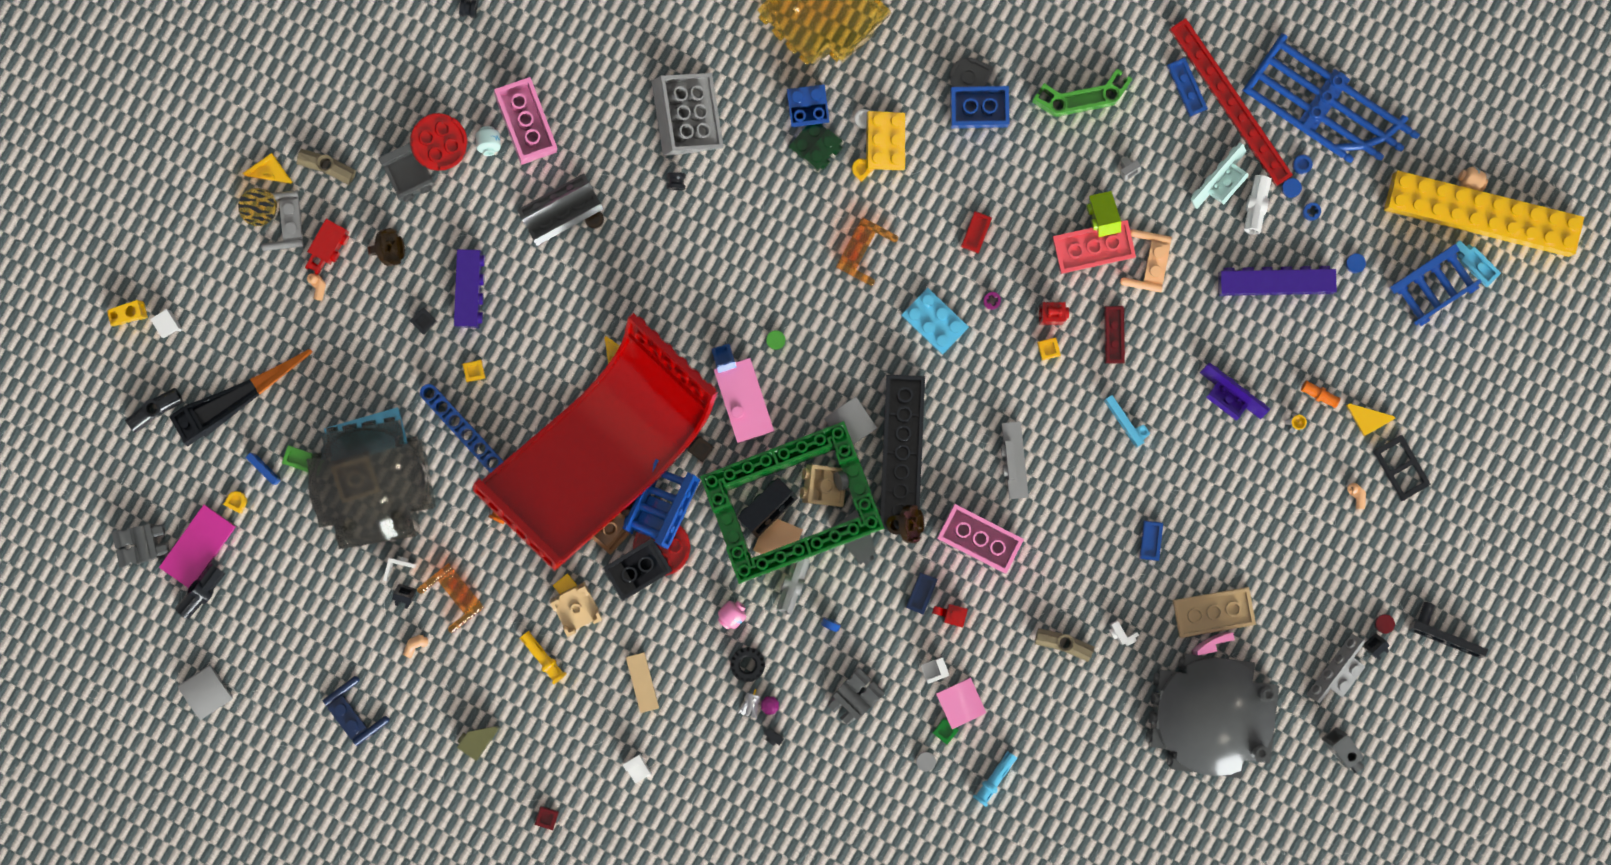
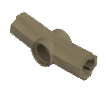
(315, 161)
(1052, 640)

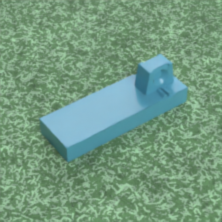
(1137, 434)

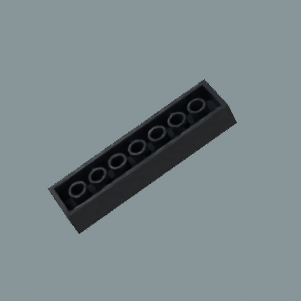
(902, 444)

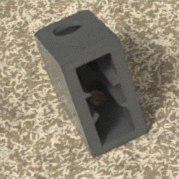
(1344, 749)

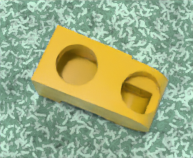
(127, 313)

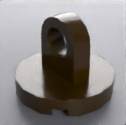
(388, 247)
(910, 524)

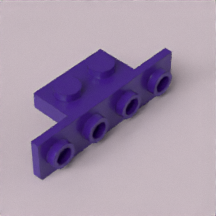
(1230, 395)

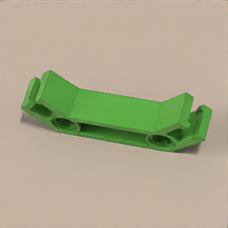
(1082, 99)

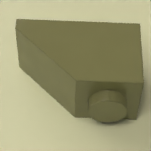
(476, 741)

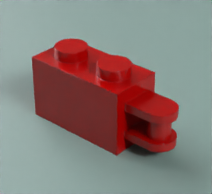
(326, 245)
(1053, 313)

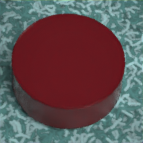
(1384, 624)

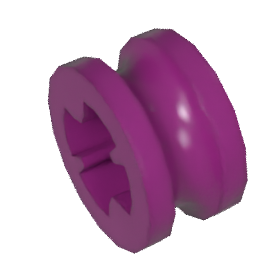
(989, 305)

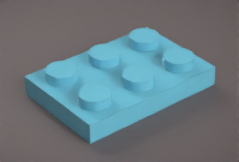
(934, 321)

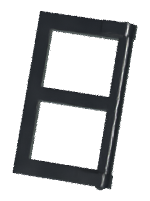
(1412, 461)

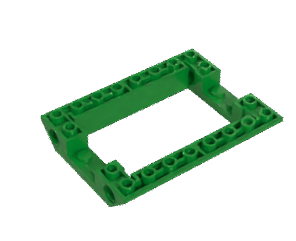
(774, 460)

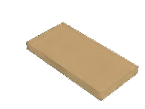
(1214, 612)

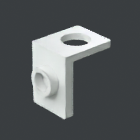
(401, 561)

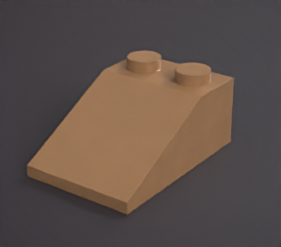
(612, 534)

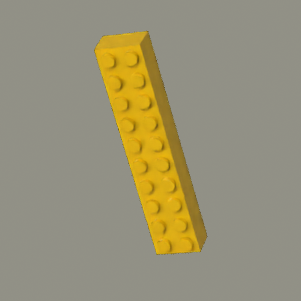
(1484, 213)

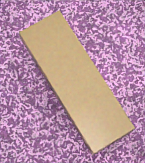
(642, 682)

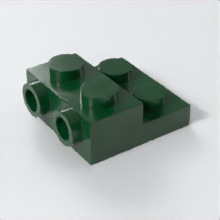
(816, 146)

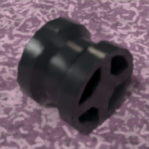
(468, 8)
(676, 181)

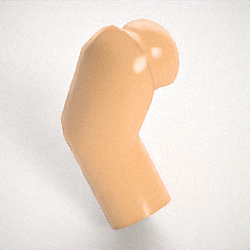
(319, 285)
(1359, 494)
(413, 643)

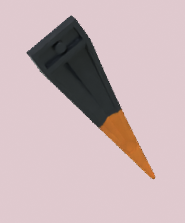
(208, 414)

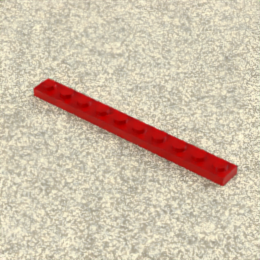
(1230, 102)

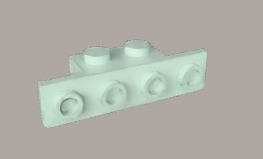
(1224, 180)

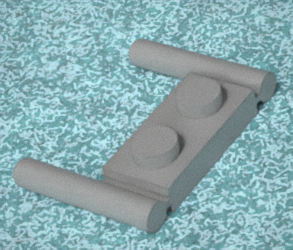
(290, 222)

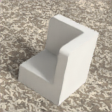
(166, 323)
(935, 670)
(637, 768)

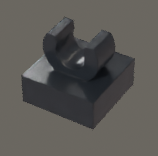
(404, 594)
(1376, 646)

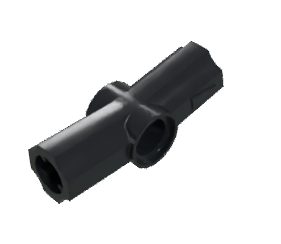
(163, 402)
(200, 591)

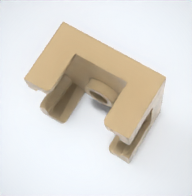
(576, 608)

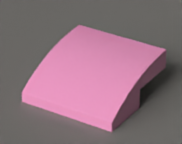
(1209, 645)
(961, 703)

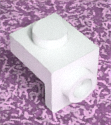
(1117, 633)

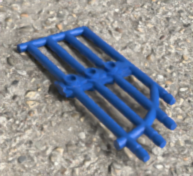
(1321, 104)

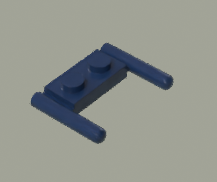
(348, 717)

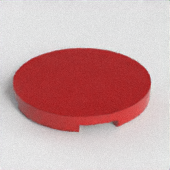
(438, 141)
(676, 554)

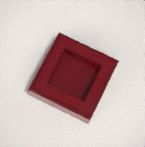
(546, 818)

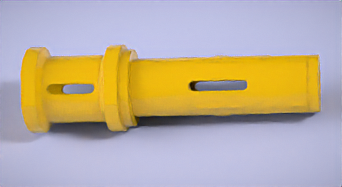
(548, 665)

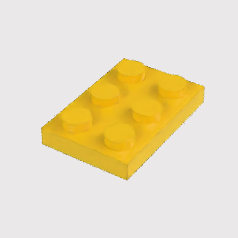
(885, 140)

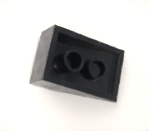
(637, 569)

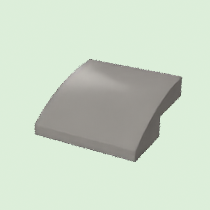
(855, 418)
(205, 692)

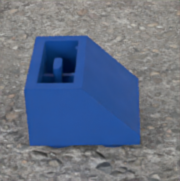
(808, 105)

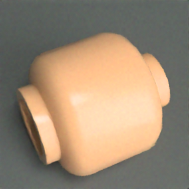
(1473, 179)

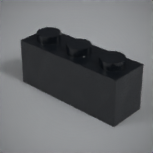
(767, 507)

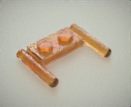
(858, 246)
(458, 592)

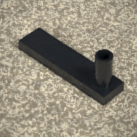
(1422, 628)

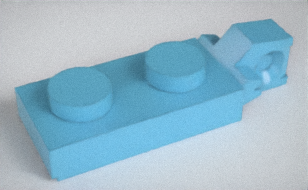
(1477, 263)

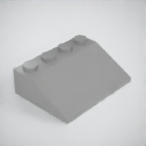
(687, 113)

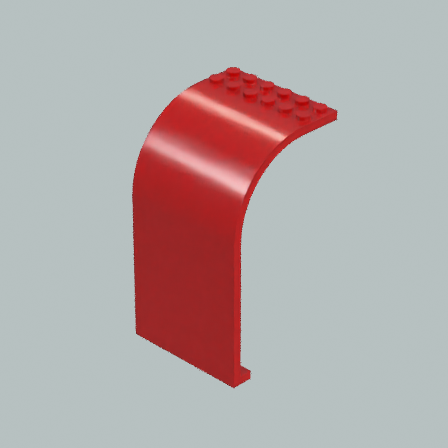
(601, 447)

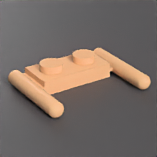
(1155, 264)

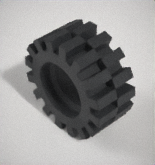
(759, 664)

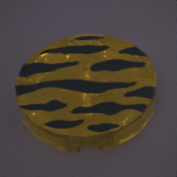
(257, 206)

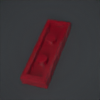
(1114, 334)

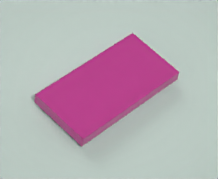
(197, 546)

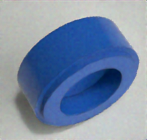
(1302, 164)
(1291, 188)
(1355, 263)
(830, 624)

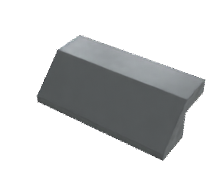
(560, 209)

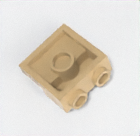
(820, 486)

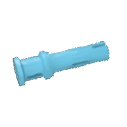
(990, 786)

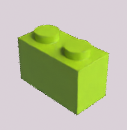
(1104, 214)

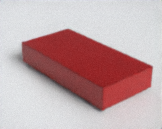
(976, 232)

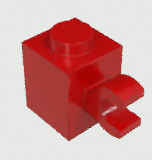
(952, 615)

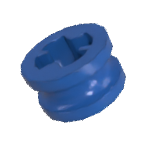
(1315, 216)

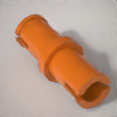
(1320, 394)

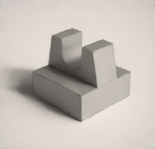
(1129, 169)

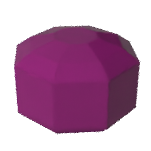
(770, 705)

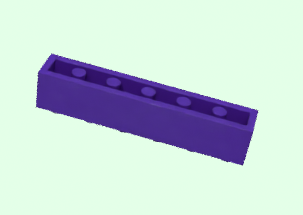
(1277, 281)

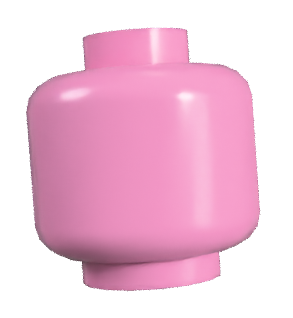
(732, 614)

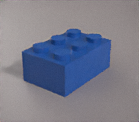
(979, 107)

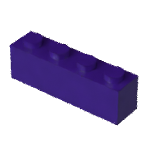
(468, 288)

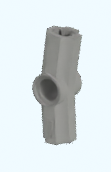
(792, 586)

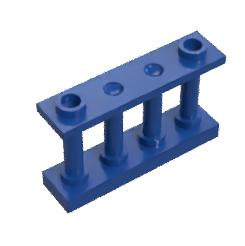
(1418, 277)
(671, 518)

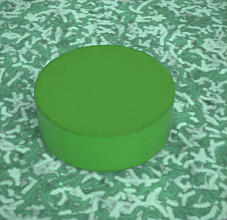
(775, 340)

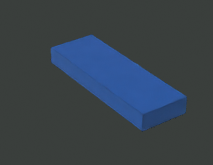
(1187, 87)

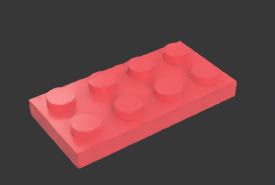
(1087, 250)

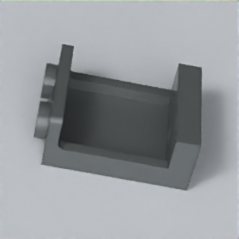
(406, 173)

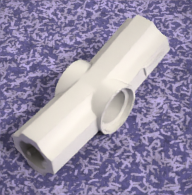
(1257, 204)

